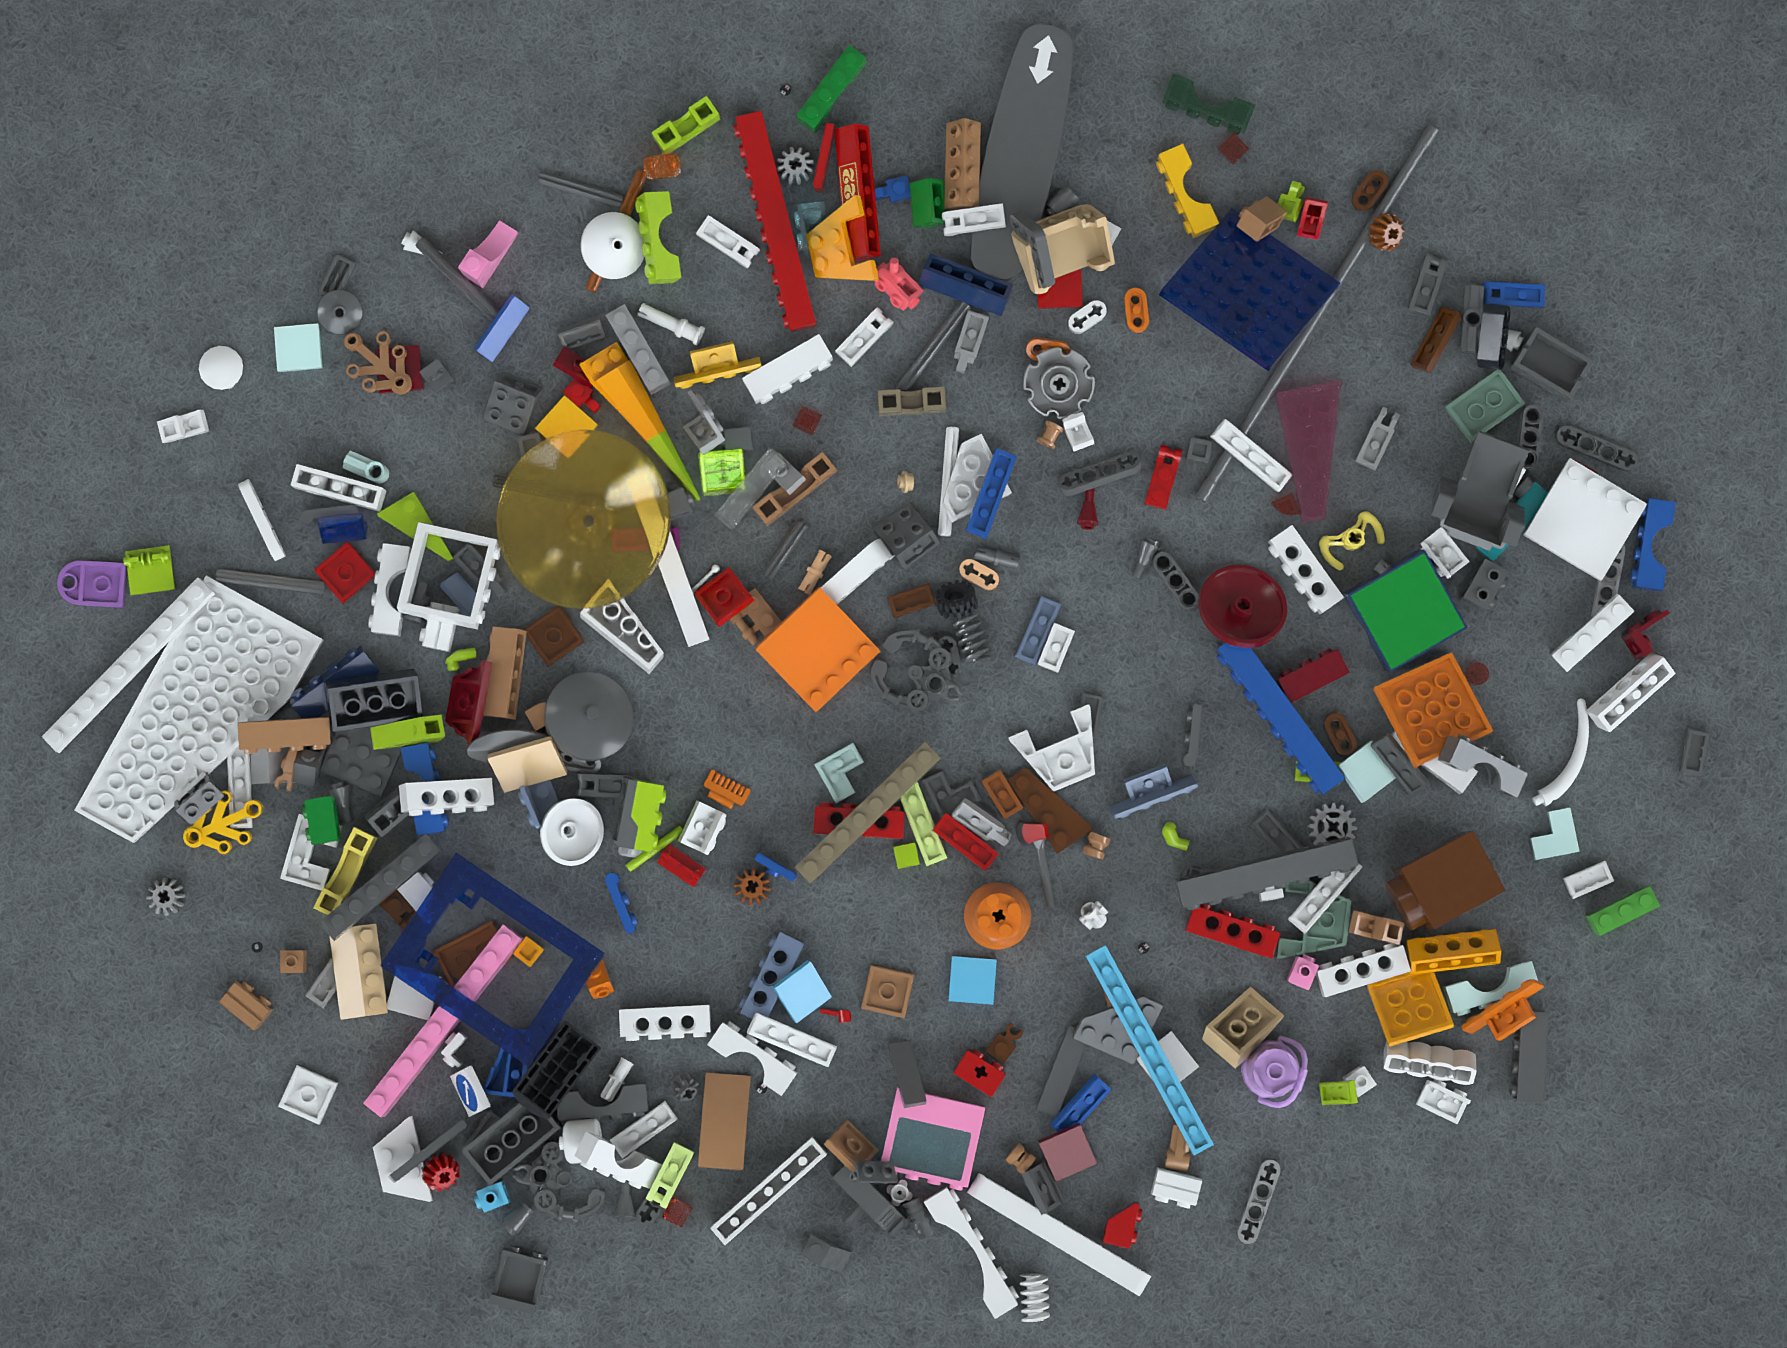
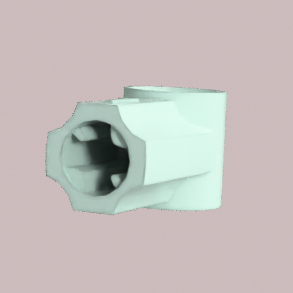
(364, 467)

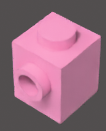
(1303, 972)

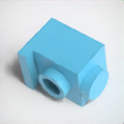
(500, 1194)

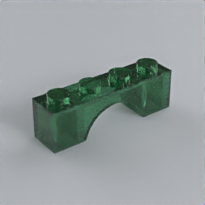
(1181, 96)

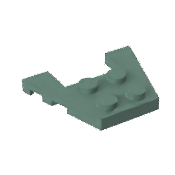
(1326, 933)

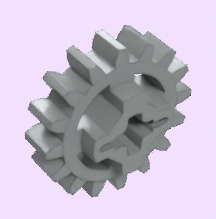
(1324, 819)

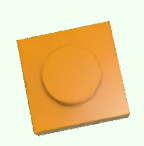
(528, 951)

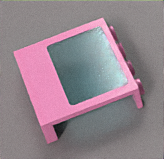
(934, 1140)

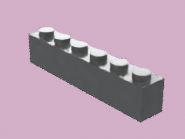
(379, 887)

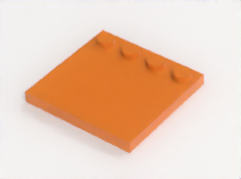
(817, 649)
(1430, 706)

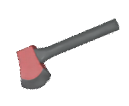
(1037, 833)

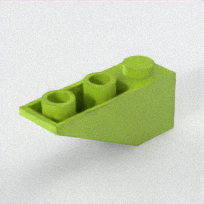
(408, 732)

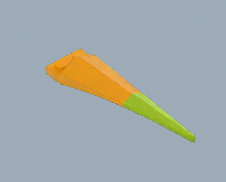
(620, 384)

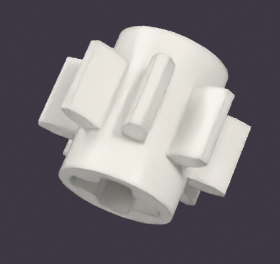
(1093, 915)

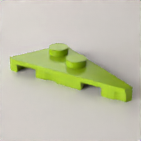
(405, 517)

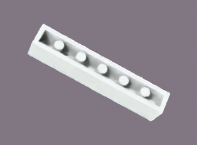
(768, 1190)

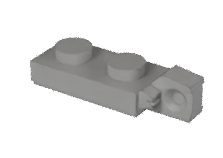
(970, 339)
(980, 822)

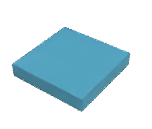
(972, 980)
(801, 991)

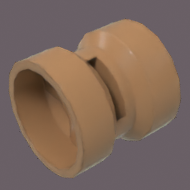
(1096, 845)
(1024, 1162)

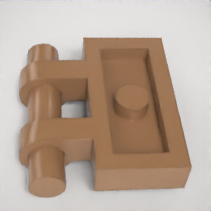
(760, 614)

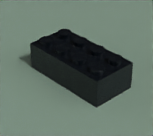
(373, 699)

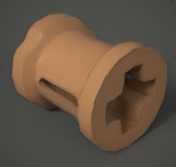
(1050, 434)

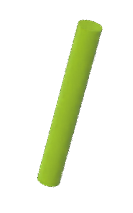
(663, 842)

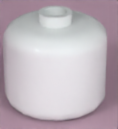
(573, 1134)

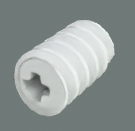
(1035, 1297)

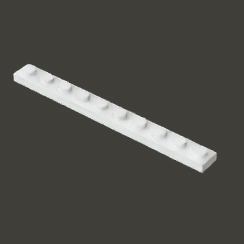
(128, 665)

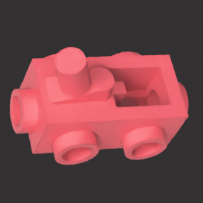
(900, 287)

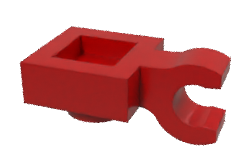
(580, 395)

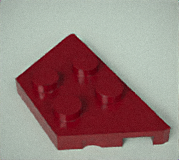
(468, 701)

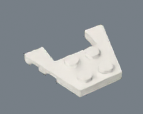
(1063, 761)

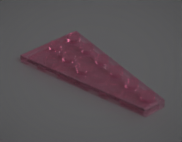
(1309, 433)

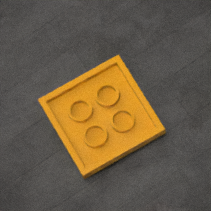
(1409, 1007)

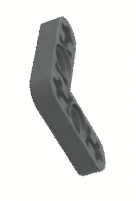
(1035, 236)

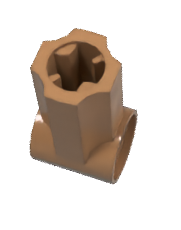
(1178, 1151)

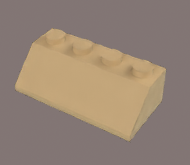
(358, 973)

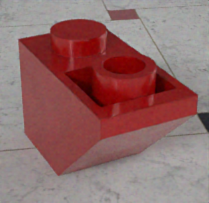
(1121, 1225)

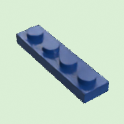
(990, 493)

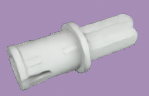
(616, 1079)

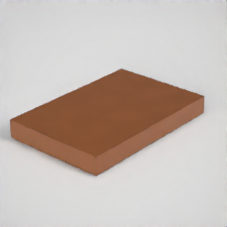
(462, 952)

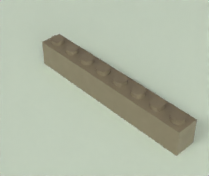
(867, 812)

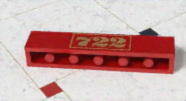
(857, 179)

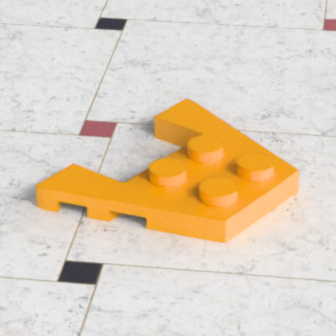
(832, 249)

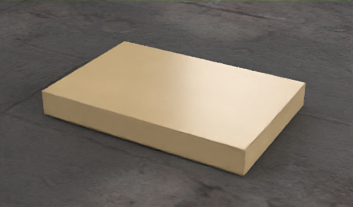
(527, 764)

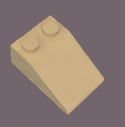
(1242, 1027)

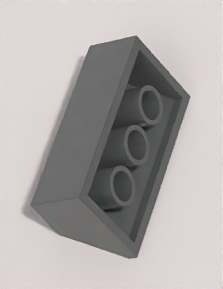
(509, 1142)

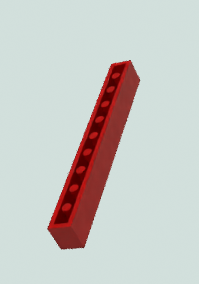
(775, 220)

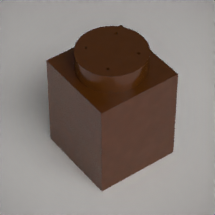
(1443, 882)

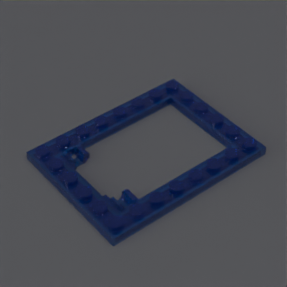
(409, 949)

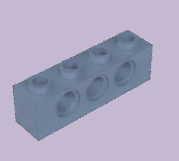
(792, 949)

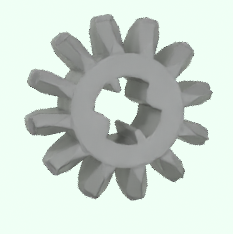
(799, 172)
(172, 893)

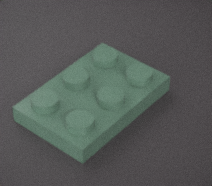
(1484, 405)

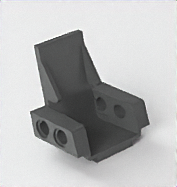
(1479, 503)

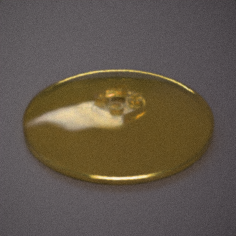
(546, 509)

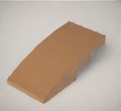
(724, 1121)

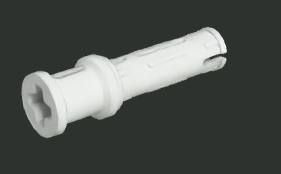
(680, 327)

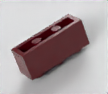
(1312, 675)

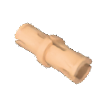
(814, 572)

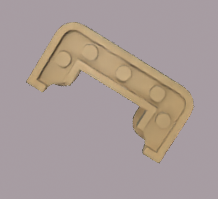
(1074, 241)

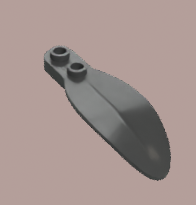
(509, 738)

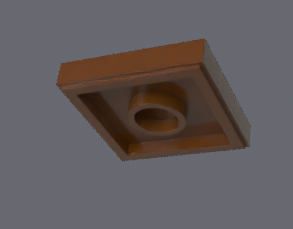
(553, 636)

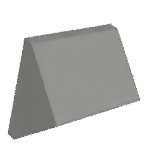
(266, 766)

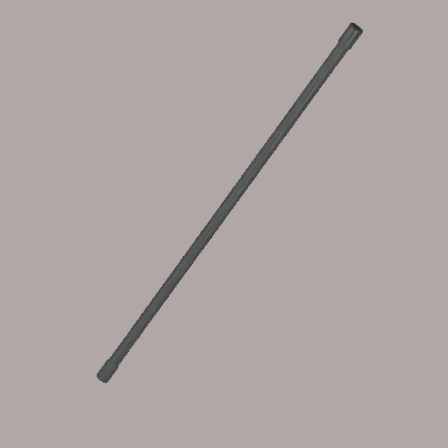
(1423, 144)

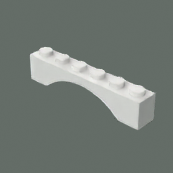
(946, 1211)

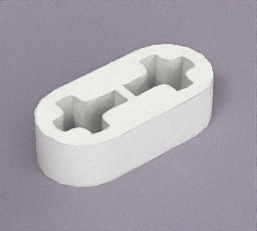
(1091, 321)

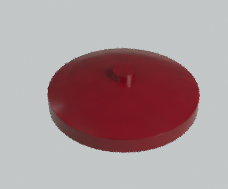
(1242, 606)

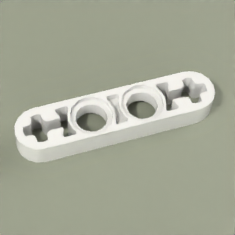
(261, 520)

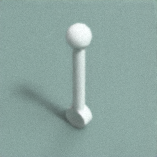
(715, 569)

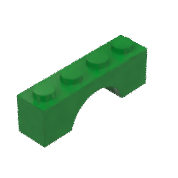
(831, 87)

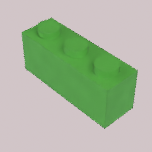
(1622, 910)

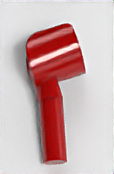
(844, 1015)

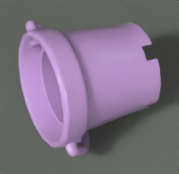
(1275, 1071)

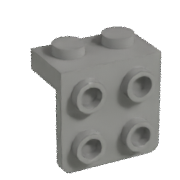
(703, 430)

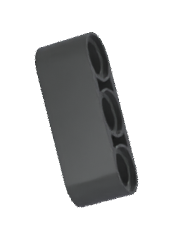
(1533, 428)
(1174, 570)

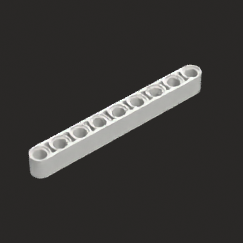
(1059, 1234)

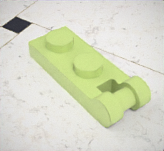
(670, 1174)

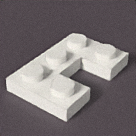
(297, 862)

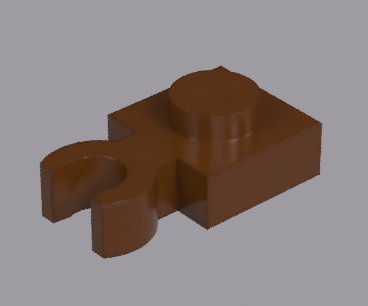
(1002, 1046)

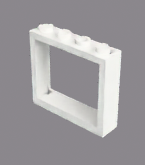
(483, 593)

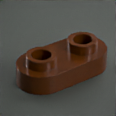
(1369, 191)
(1342, 733)

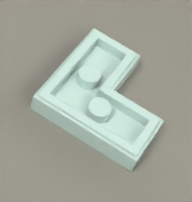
(834, 768)
(1563, 836)

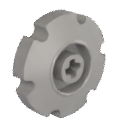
(1050, 367)

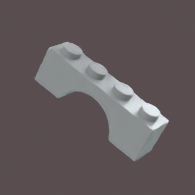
(637, 349)

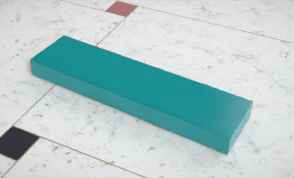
(1531, 501)

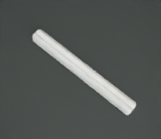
(950, 455)

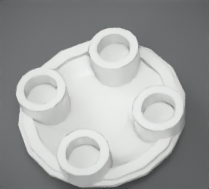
(221, 367)

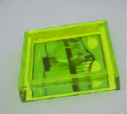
(721, 471)

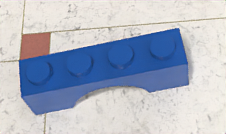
(1648, 572)
(420, 761)

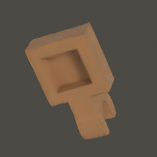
(287, 766)

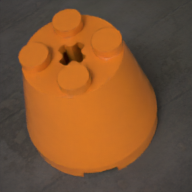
(982, 924)

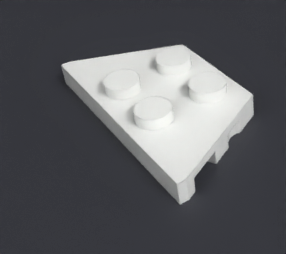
(395, 1151)

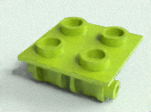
(149, 570)

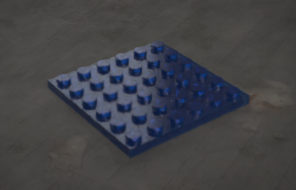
(1249, 291)

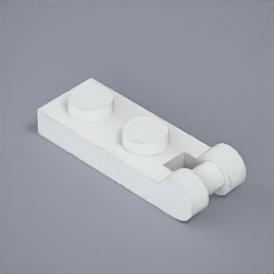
(974, 219)
(727, 241)
(863, 337)

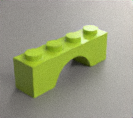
(660, 264)

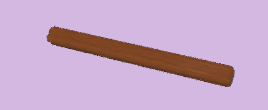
(626, 208)

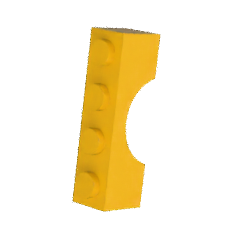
(1198, 216)

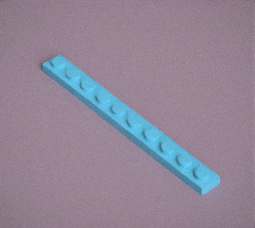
(1149, 1050)

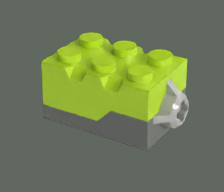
(637, 816)

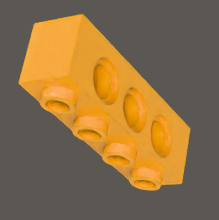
(1453, 951)

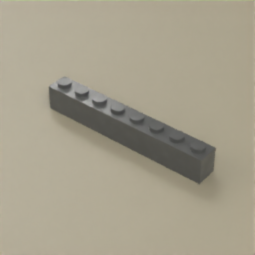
(1266, 872)

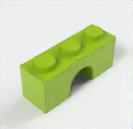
(696, 120)

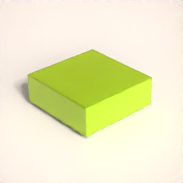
(906, 855)

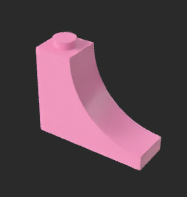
(482, 261)

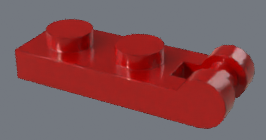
(1163, 478)

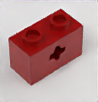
(988, 1083)

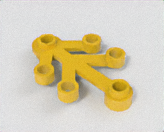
(219, 825)

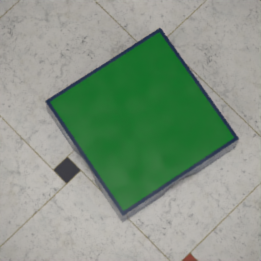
(1405, 610)

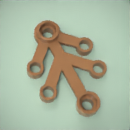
(380, 366)

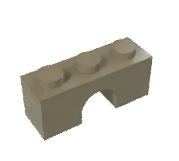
(911, 402)

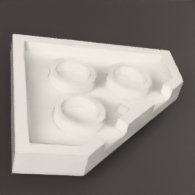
(967, 478)

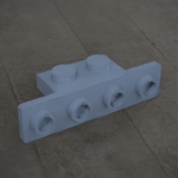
(1150, 788)

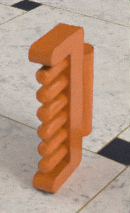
(721, 794)

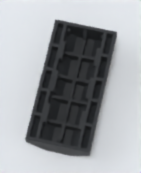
(555, 1071)

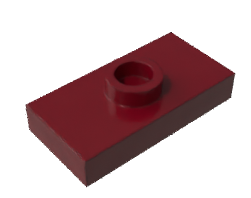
(569, 363)

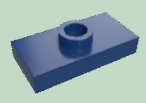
(775, 868)

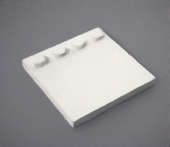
(1585, 519)

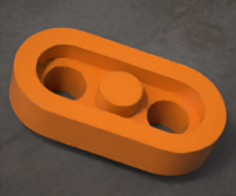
(1137, 310)
(1044, 343)

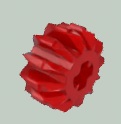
(440, 1172)

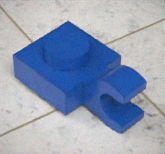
(896, 189)

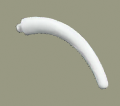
(1570, 772)

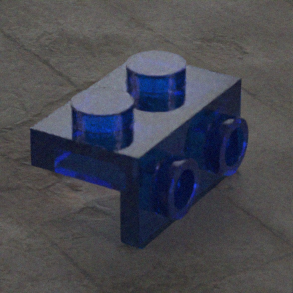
(342, 528)

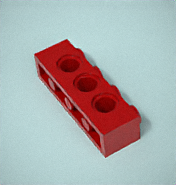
(823, 825)
(1264, 947)

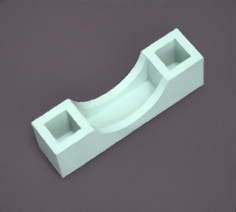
(1463, 996)

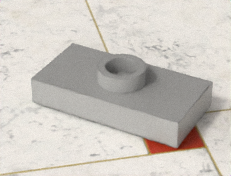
(789, 478)
(323, 987)

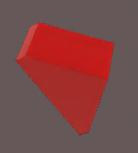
(1311, 218)

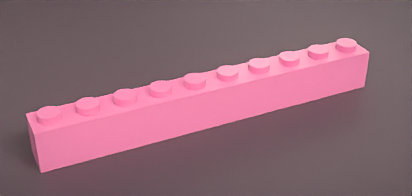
(442, 1023)

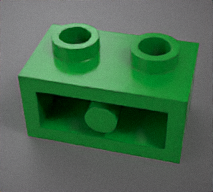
(927, 202)
(322, 820)

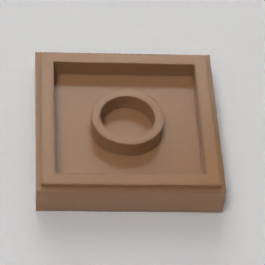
(887, 991)
(850, 1145)

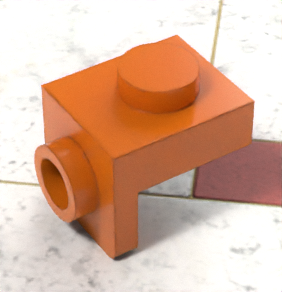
(599, 982)

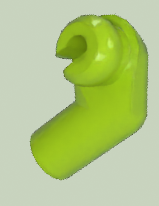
(459, 655)
(1171, 837)

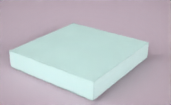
(298, 347)
(1365, 772)

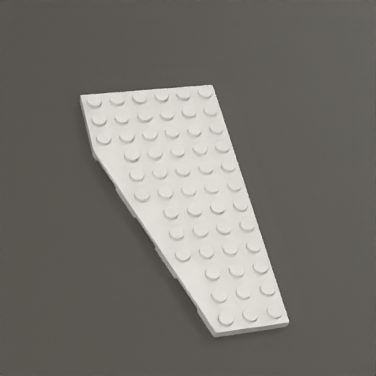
(217, 671)

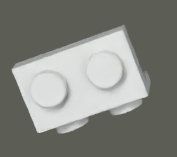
(1444, 553)
(702, 828)
(1442, 1101)

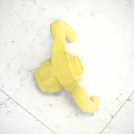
(1363, 518)

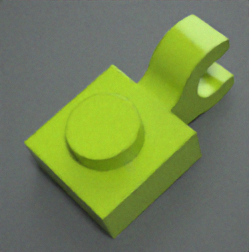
(1291, 202)

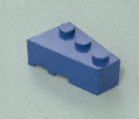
(505, 1073)

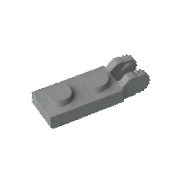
(1376, 441)

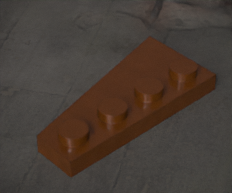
(1046, 807)

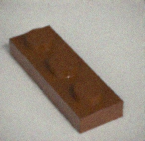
(1436, 340)

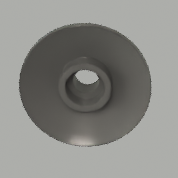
(348, 303)

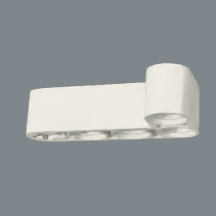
(857, 570)

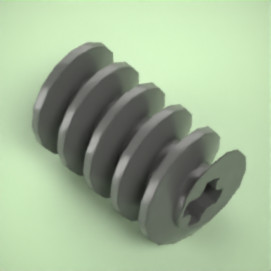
(971, 639)

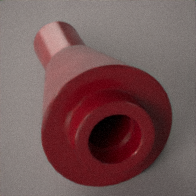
(1088, 516)

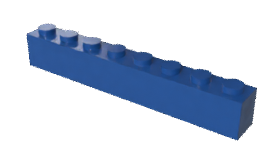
(1282, 717)

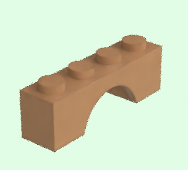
(779, 501)

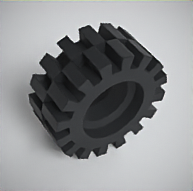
(966, 604)

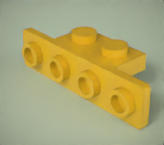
(715, 363)

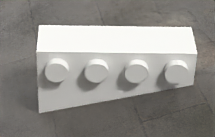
(625, 632)

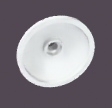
(599, 248)
(583, 833)

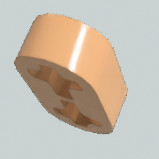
(976, 579)

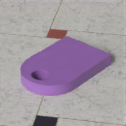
(95, 583)

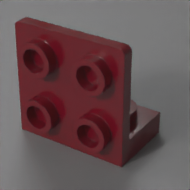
(1635, 641)

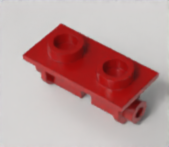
(681, 865)

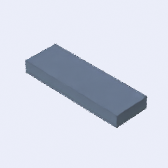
(1038, 630)

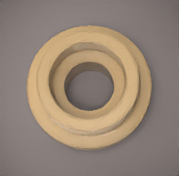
(905, 481)

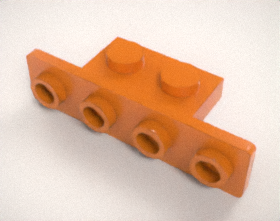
(1508, 1013)

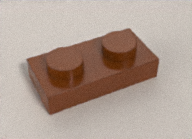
(1002, 794)

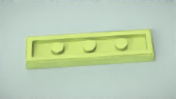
(922, 825)

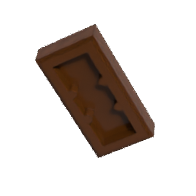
(911, 600)

